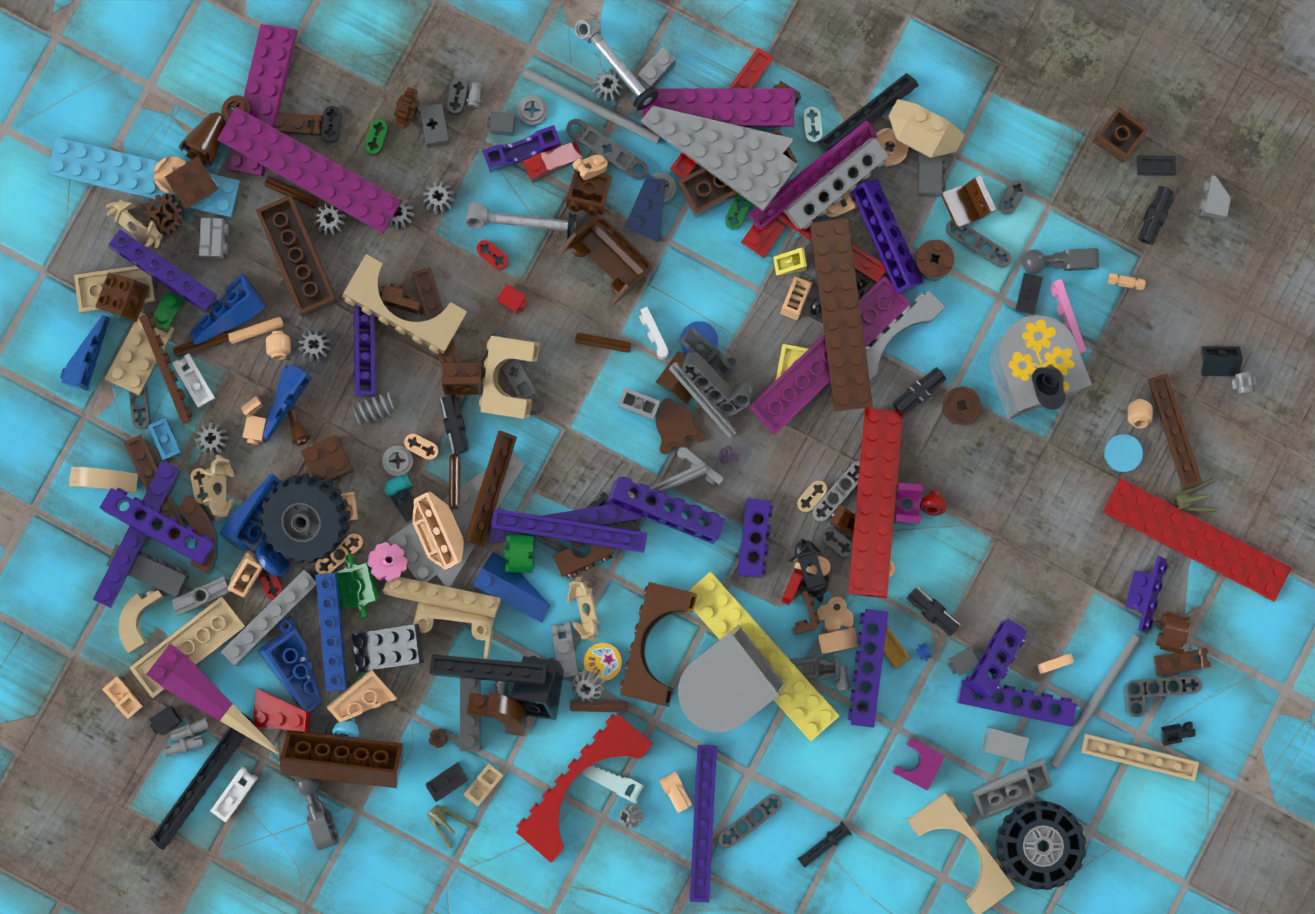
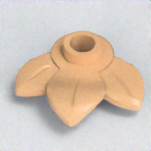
(835, 617)

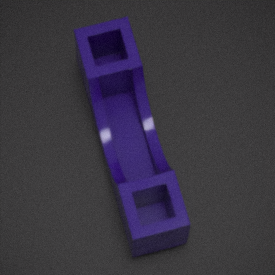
(510, 154)

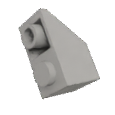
(1216, 199)

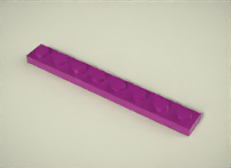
(812, 175)

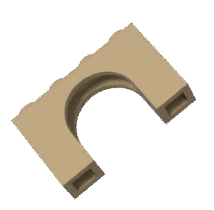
(494, 398)

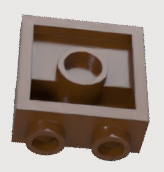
(588, 194)
(396, 297)

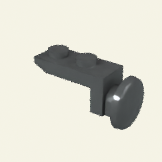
(711, 354)
(819, 667)

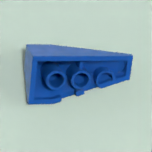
(235, 308)
(288, 391)
(244, 525)
(511, 588)

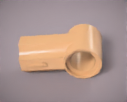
(674, 789)

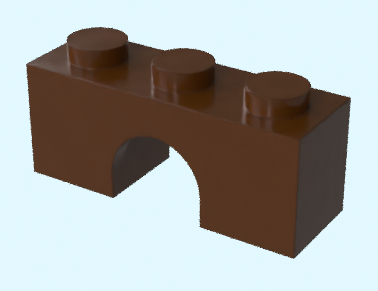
(569, 564)

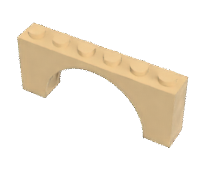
(433, 332)
(992, 882)

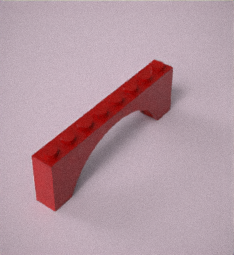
(542, 826)

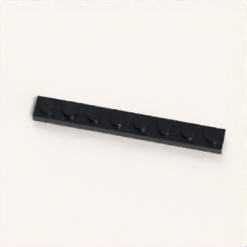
(198, 787)

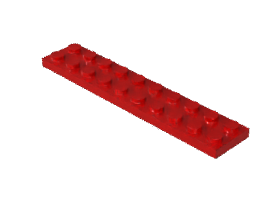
(875, 503)
(1197, 540)

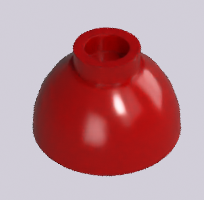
(933, 504)

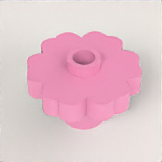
(387, 562)

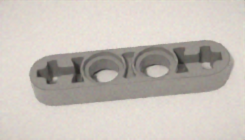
(837, 489)

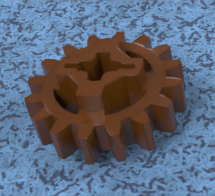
(406, 107)
(164, 206)

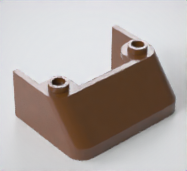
(611, 253)

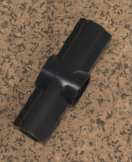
(1156, 215)
(919, 391)
(454, 424)
(933, 611)

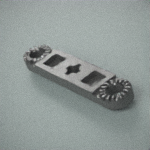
(618, 157)
(522, 384)

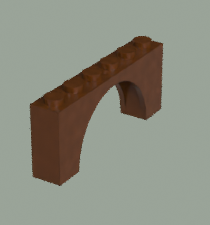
(658, 603)

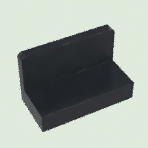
(1221, 360)

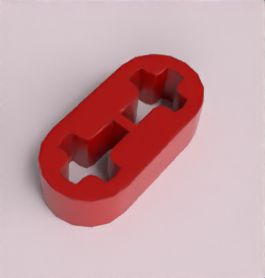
(489, 258)
(266, 584)
(792, 586)

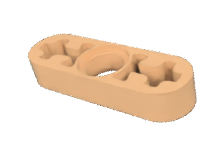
(347, 541)

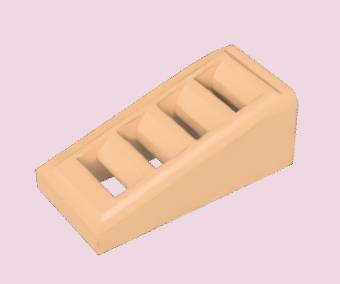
(792, 309)

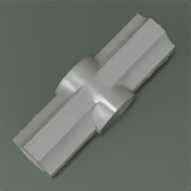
(190, 600)

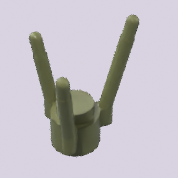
(1184, 500)
(438, 816)

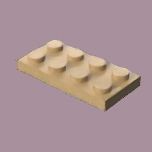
(90, 286)
(136, 359)

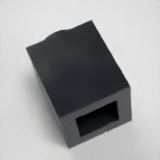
(404, 503)
(165, 720)

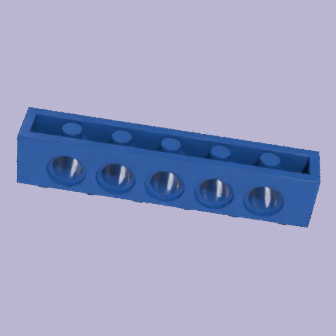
(331, 631)

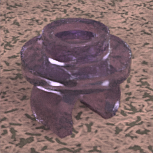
(726, 454)

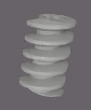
(373, 409)

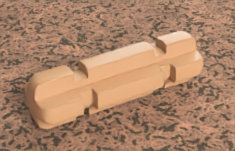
(1126, 281)

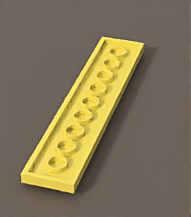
(799, 698)

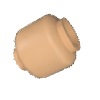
(278, 345)
(1140, 413)

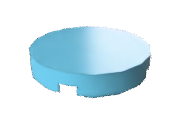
(1123, 453)

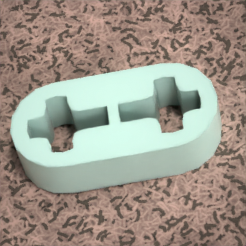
(817, 125)

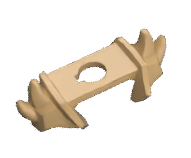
(146, 235)
(218, 474)
(579, 590)

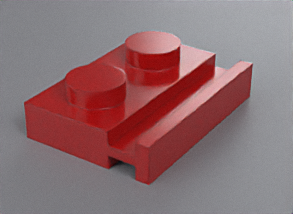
(762, 240)

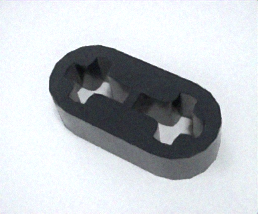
(327, 123)

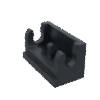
(447, 782)

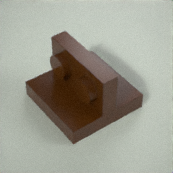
(462, 378)

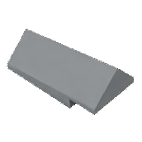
(1012, 789)

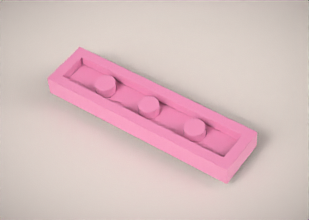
(1064, 309)

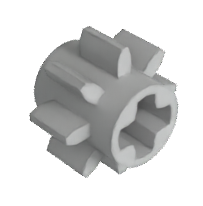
(1244, 382)
(631, 815)

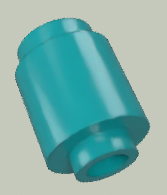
(397, 484)

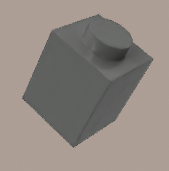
(501, 123)
(963, 662)

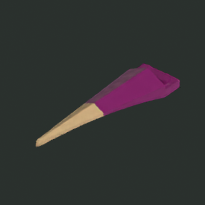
(184, 679)

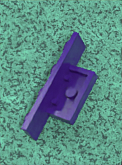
(1144, 593)

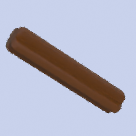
(289, 190)
(603, 342)
(190, 347)
(454, 481)
(598, 706)

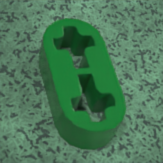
(380, 138)
(733, 210)

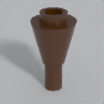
(298, 432)

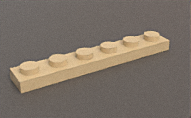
(443, 596)
(1139, 757)

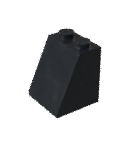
(539, 699)

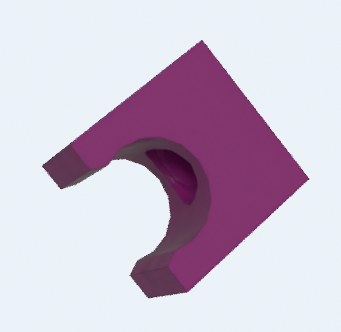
(909, 492)
(927, 766)

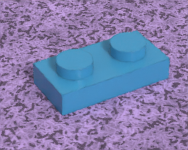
(164, 439)

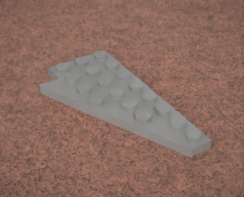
(738, 156)
(408, 539)

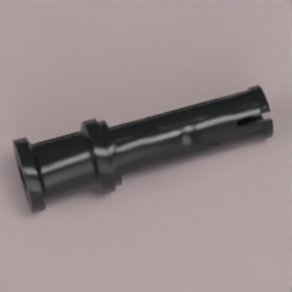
(834, 840)

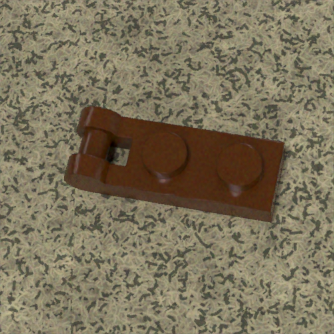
(299, 123)
(1180, 662)

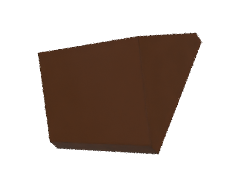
(671, 383)

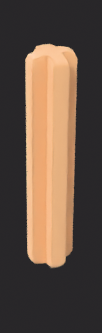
(255, 330)

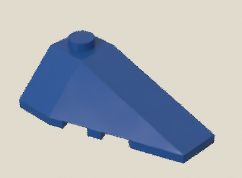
(83, 362)
(290, 664)

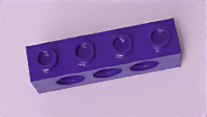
(754, 507)
(979, 679)

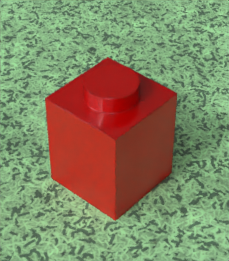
(512, 299)

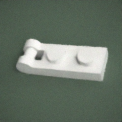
(653, 334)
(194, 381)
(233, 795)

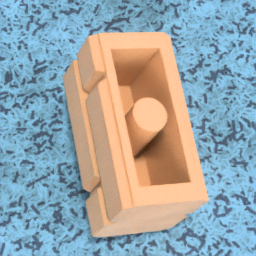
(245, 574)

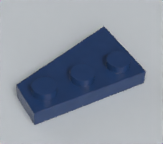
(647, 210)

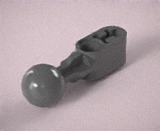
(1069, 260)
(319, 819)

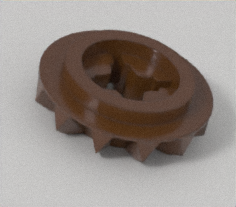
(232, 102)

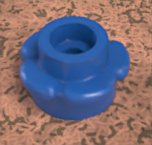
(286, 621)
(923, 652)

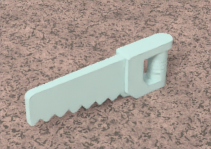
(614, 782)

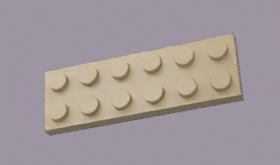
(195, 639)

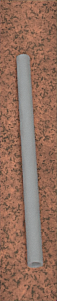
(590, 105)
(1095, 701)

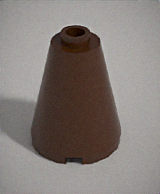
(203, 139)

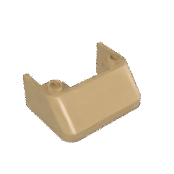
(481, 625)

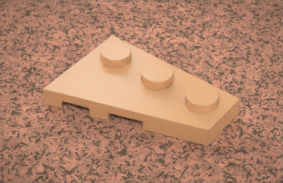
(363, 695)

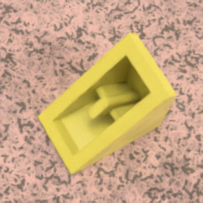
(790, 262)

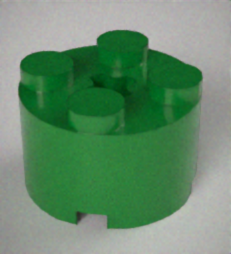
(520, 553)

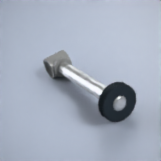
(593, 35)
(479, 216)

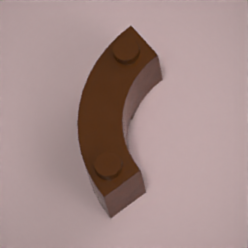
(200, 521)

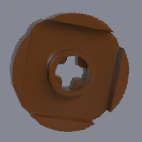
(971, 401)

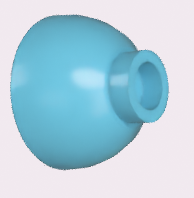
(346, 729)

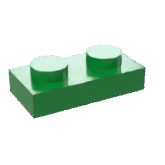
(167, 311)

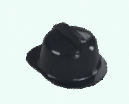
(1049, 386)

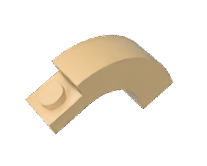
(103, 479)
(130, 619)

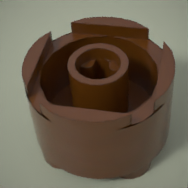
(935, 249)
(1174, 632)

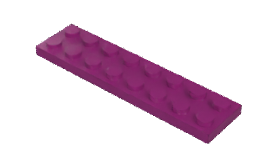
(265, 85)
(731, 105)

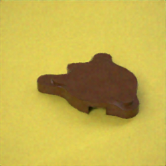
(675, 426)

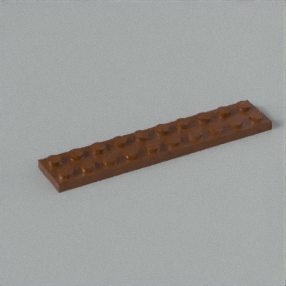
(841, 315)

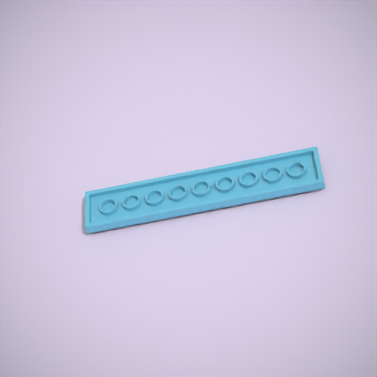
(130, 175)

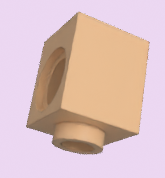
(254, 429)

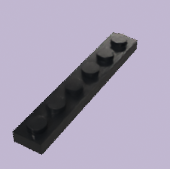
(871, 110)
(488, 669)

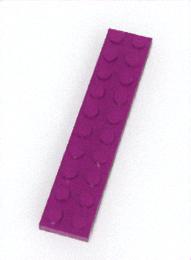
(309, 170)
(811, 371)

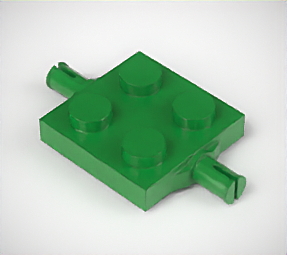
(357, 586)

